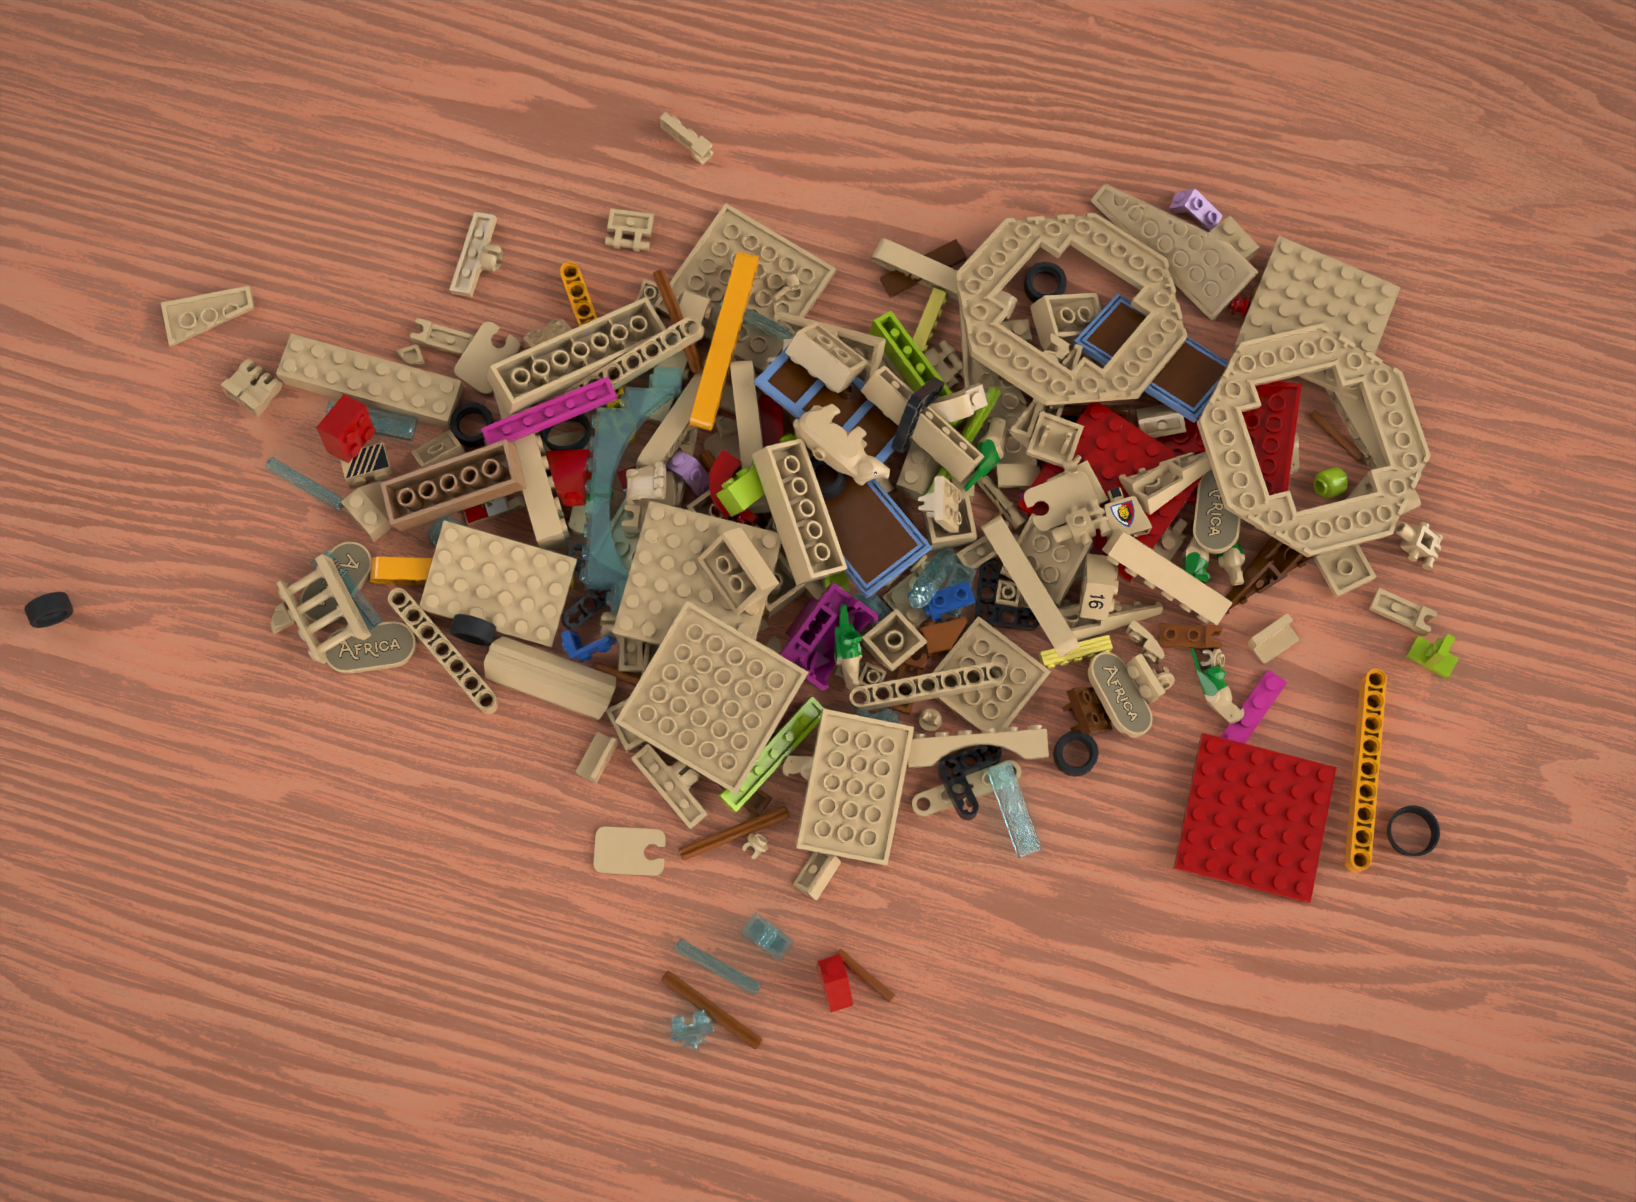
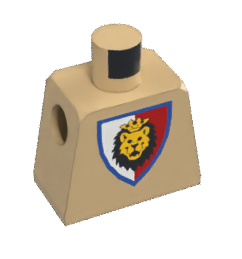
(1126, 514)

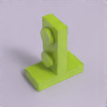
(1434, 656)

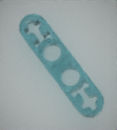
(932, 578)

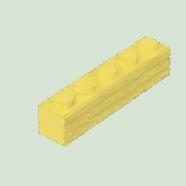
(928, 319)
(1087, 648)

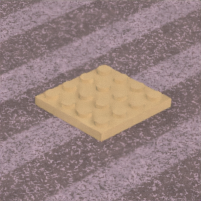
(994, 706)

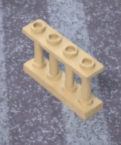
(345, 608)

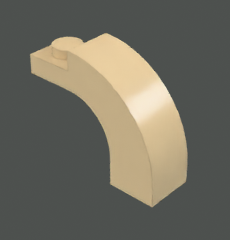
(960, 404)

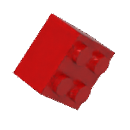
(346, 428)

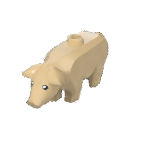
(837, 447)

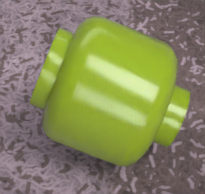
(1331, 482)

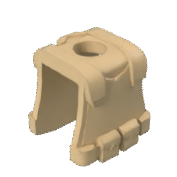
(651, 484)

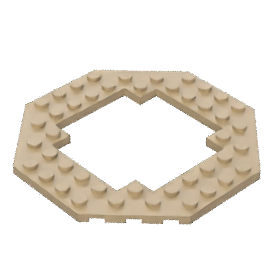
(1030, 369)
(1237, 467)

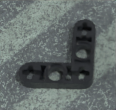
(916, 404)
(572, 609)
(996, 611)
(959, 772)

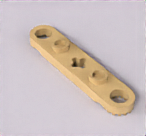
(940, 800)

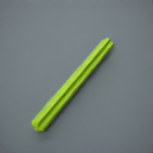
(973, 426)

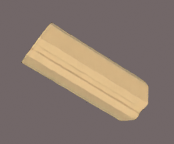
(549, 677)

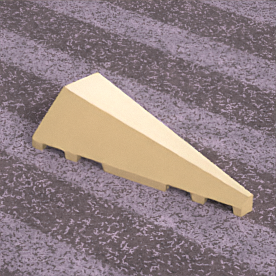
(866, 345)
(1025, 425)
(1162, 483)
(1121, 616)

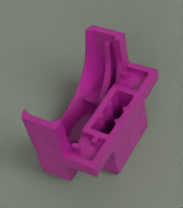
(814, 632)

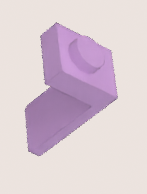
(1197, 206)
(690, 471)

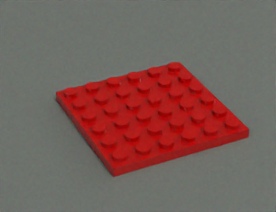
(1270, 429)
(1112, 450)
(1255, 818)

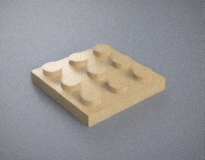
(1052, 561)

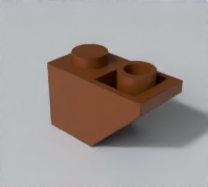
(942, 636)

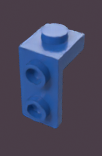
(948, 600)
(572, 645)

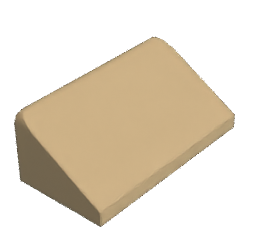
(816, 874)

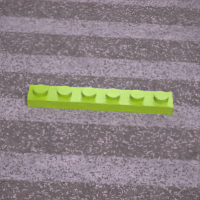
(776, 751)

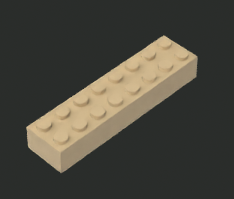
(572, 355)
(370, 381)
(540, 490)

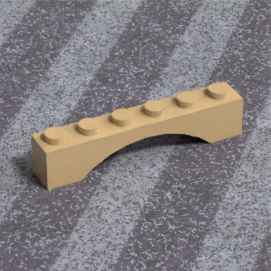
(1026, 743)

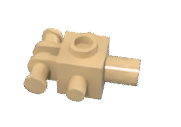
(1082, 525)
(1420, 542)

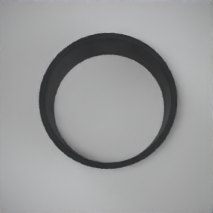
(583, 420)
(1428, 817)

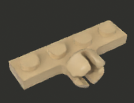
(476, 255)
(629, 650)
(672, 783)

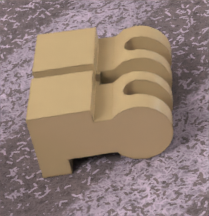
(252, 397)

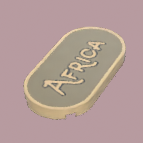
(1214, 526)
(357, 564)
(386, 648)
(1119, 694)

